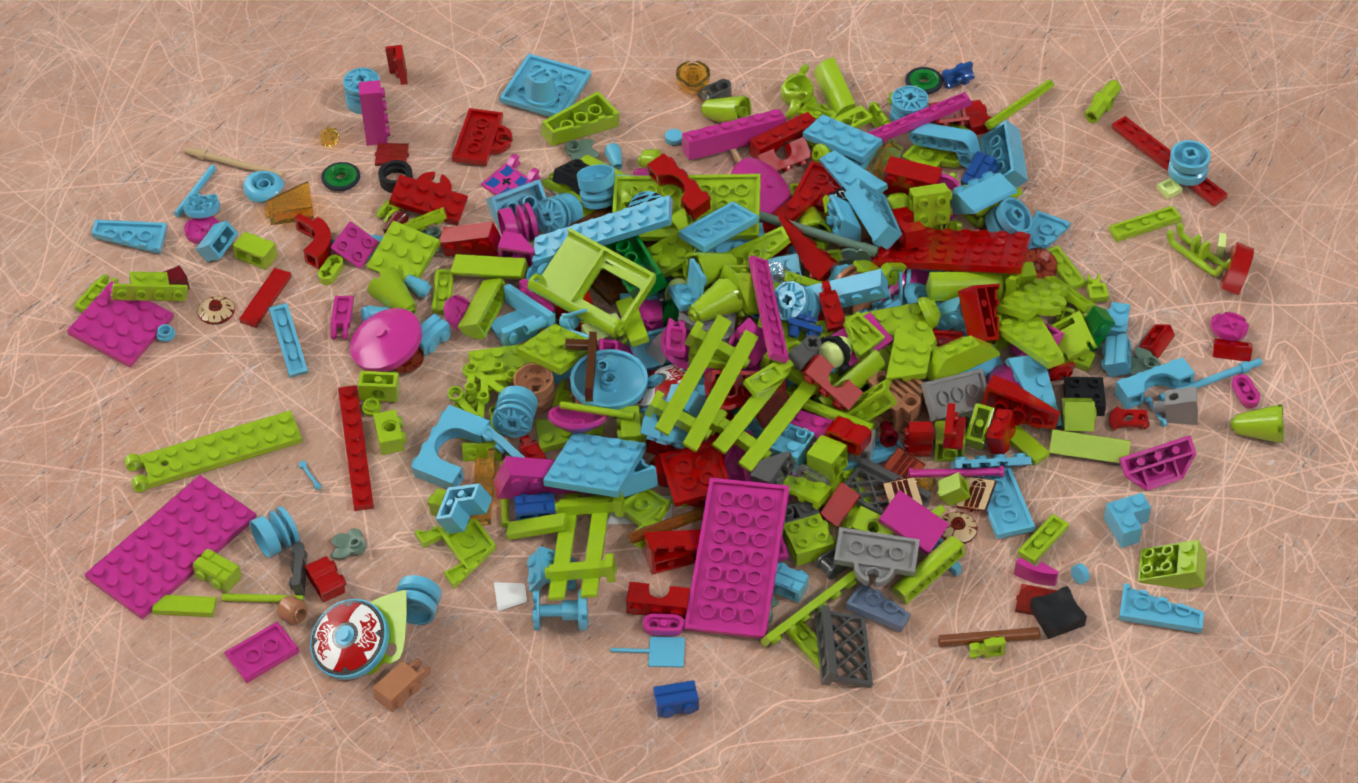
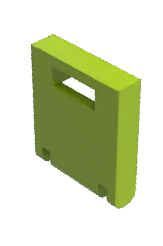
(1075, 336)

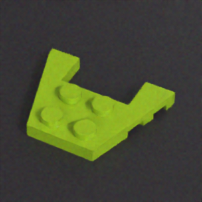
(670, 251)
(645, 509)
(468, 547)

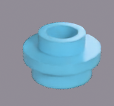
(165, 333)

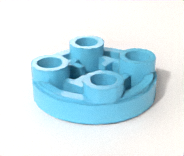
(201, 205)

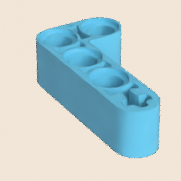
(947, 138)

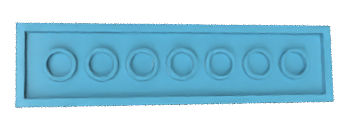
(608, 228)

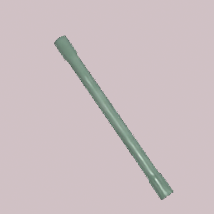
(823, 235)

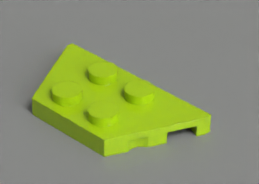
(908, 357)

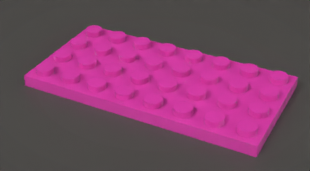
(163, 549)
(737, 558)

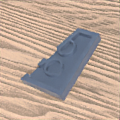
(875, 607)

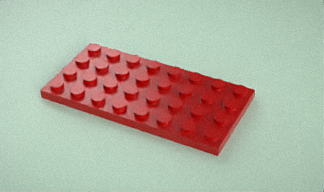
(962, 252)

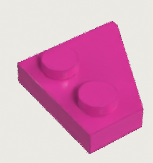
(759, 348)

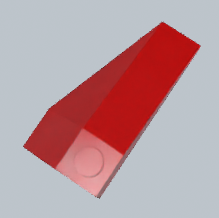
(815, 260)
(738, 391)
(1025, 407)

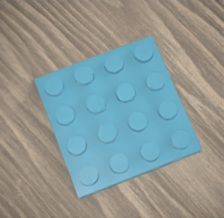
(567, 78)
(595, 464)

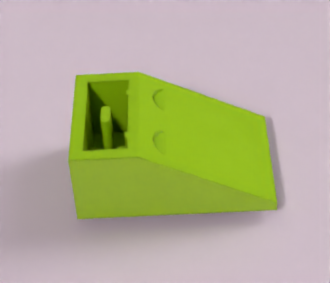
(741, 277)
(1174, 565)

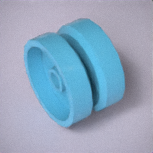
(1189, 162)
(1009, 216)
(421, 597)

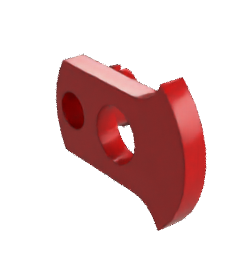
(1117, 415)

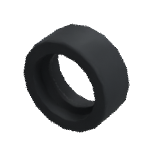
(390, 167)

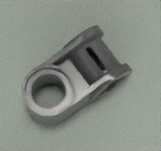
(716, 90)
(805, 351)
(826, 562)

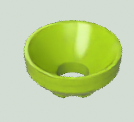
(930, 311)

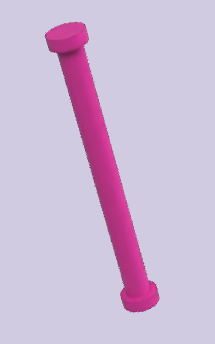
(964, 472)

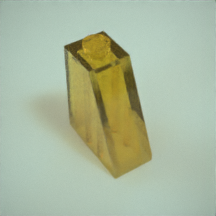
(290, 203)

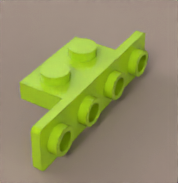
(149, 287)

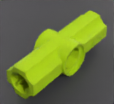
(1103, 101)

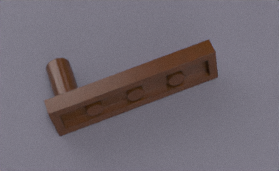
(591, 346)

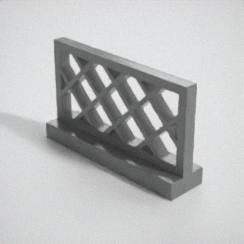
(877, 475)
(828, 646)

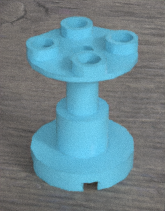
(569, 611)

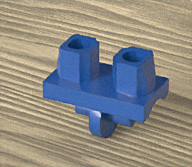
(959, 75)
(796, 326)

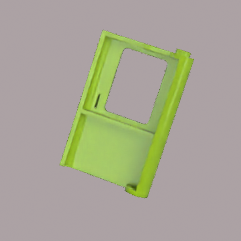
(575, 270)

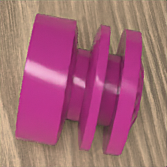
(522, 222)

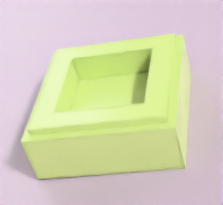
(1169, 188)
(1221, 245)

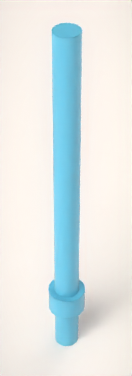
(1242, 368)

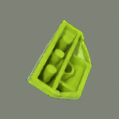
(958, 357)

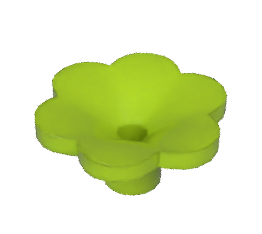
(627, 192)

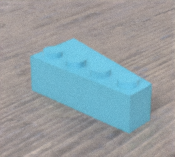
(874, 213)

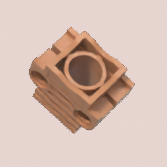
(909, 401)

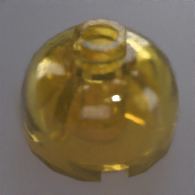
(692, 77)

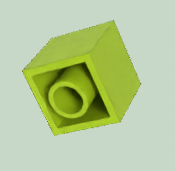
(1078, 414)
(943, 454)
(828, 457)

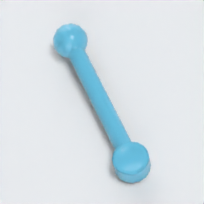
(1148, 400)
(303, 465)

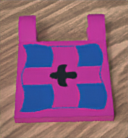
(508, 177)

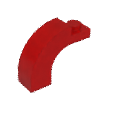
(319, 249)
(1238, 268)

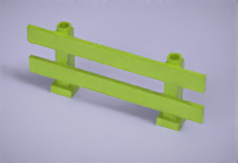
(710, 345)
(758, 449)
(593, 566)

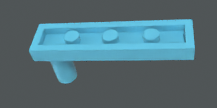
(529, 307)
(288, 340)

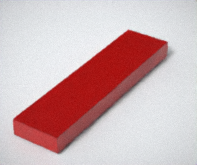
(265, 297)

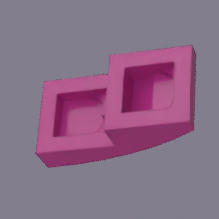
(1040, 575)

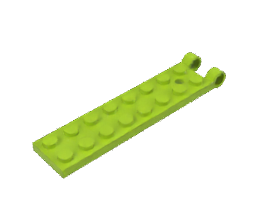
(213, 451)

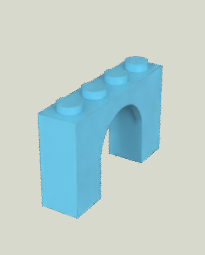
(451, 424)

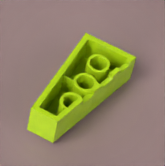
(580, 120)

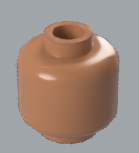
(292, 610)

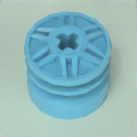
(351, 86)
(907, 101)
(596, 186)
(557, 212)
(795, 299)
(515, 411)
(275, 531)

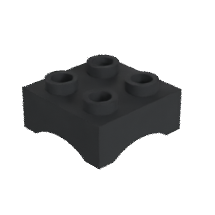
(568, 172)
(1086, 388)
(1058, 612)

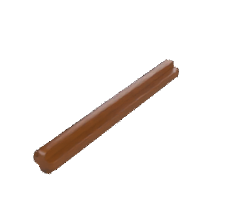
(668, 524)
(979, 637)

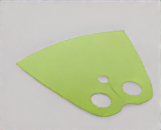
(395, 610)

